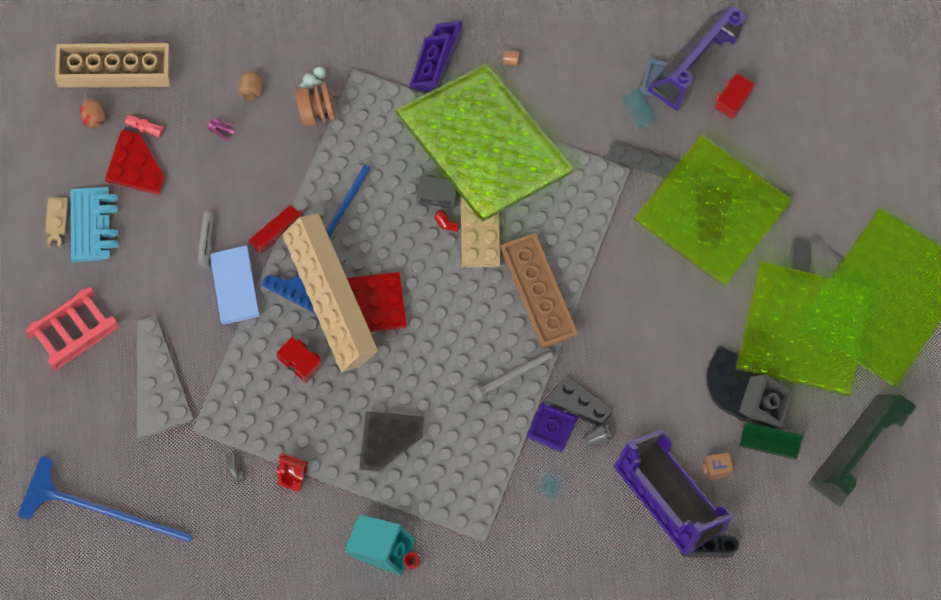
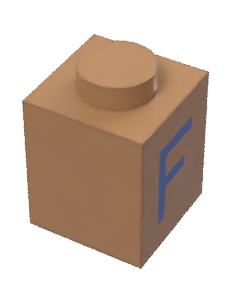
(717, 466)

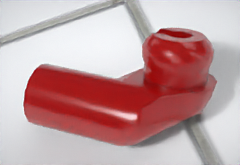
(444, 223)

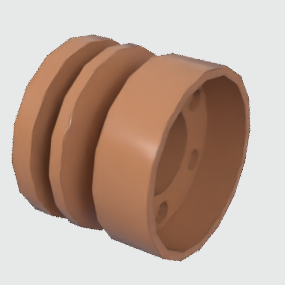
(315, 104)

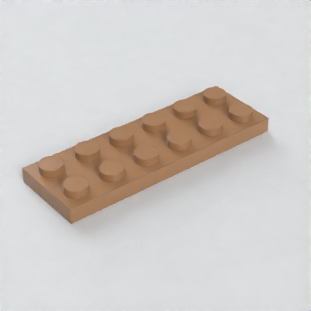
(538, 290)

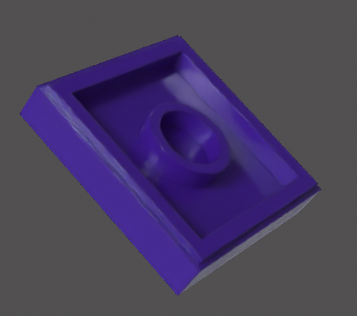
(551, 427)

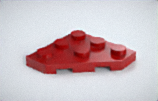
(134, 165)

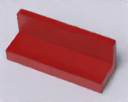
(274, 229)

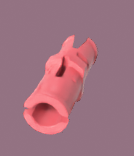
(144, 125)

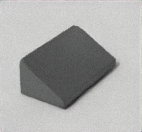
(800, 255)

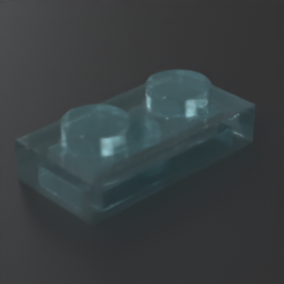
(638, 108)

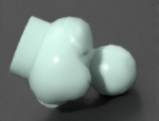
(309, 80)

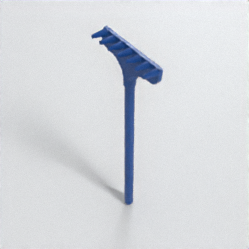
(293, 288)
(42, 490)

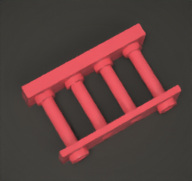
(73, 347)

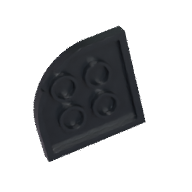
(726, 382)

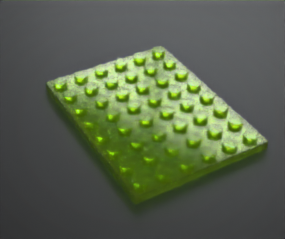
(484, 141)
(904, 296)

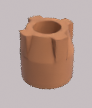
(511, 58)

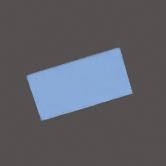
(234, 285)

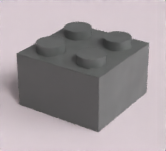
(766, 401)

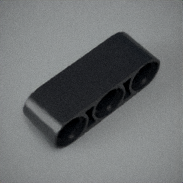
(719, 550)

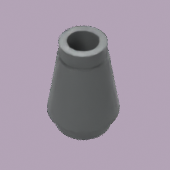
(598, 436)

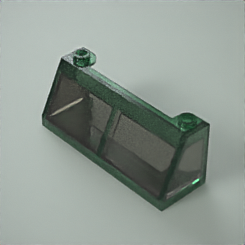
(834, 476)

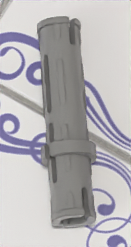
(204, 247)

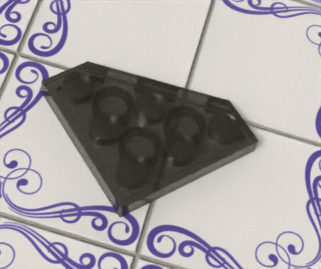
(387, 438)

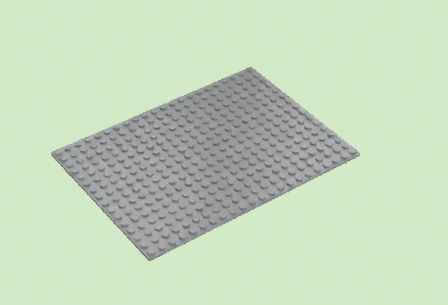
(459, 332)

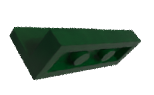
(770, 440)

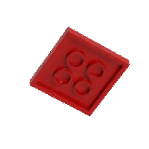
(380, 300)

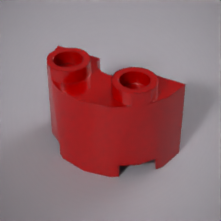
(291, 471)

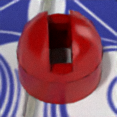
(408, 560)

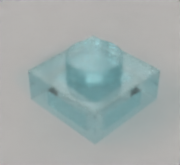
(550, 486)

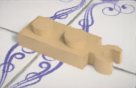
(56, 219)

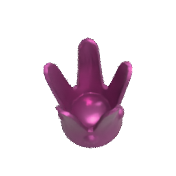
(216, 125)

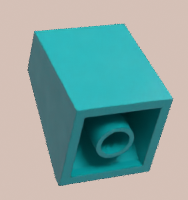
(380, 543)

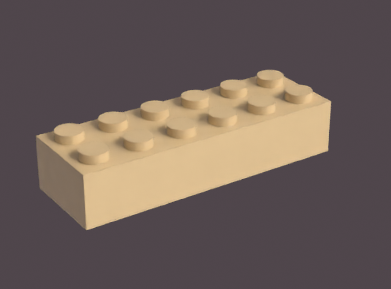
(113, 65)

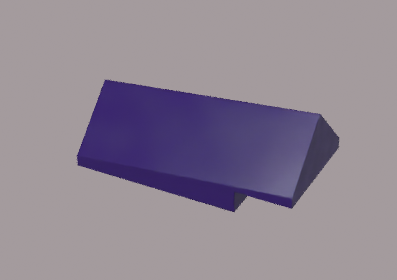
(436, 56)

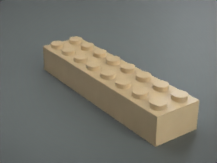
(329, 292)

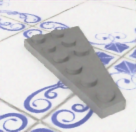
(159, 391)

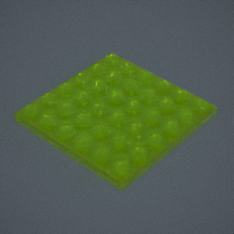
(712, 210)
(804, 328)

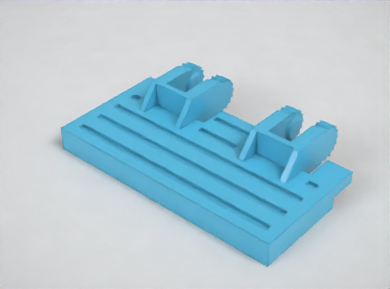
(90, 226)

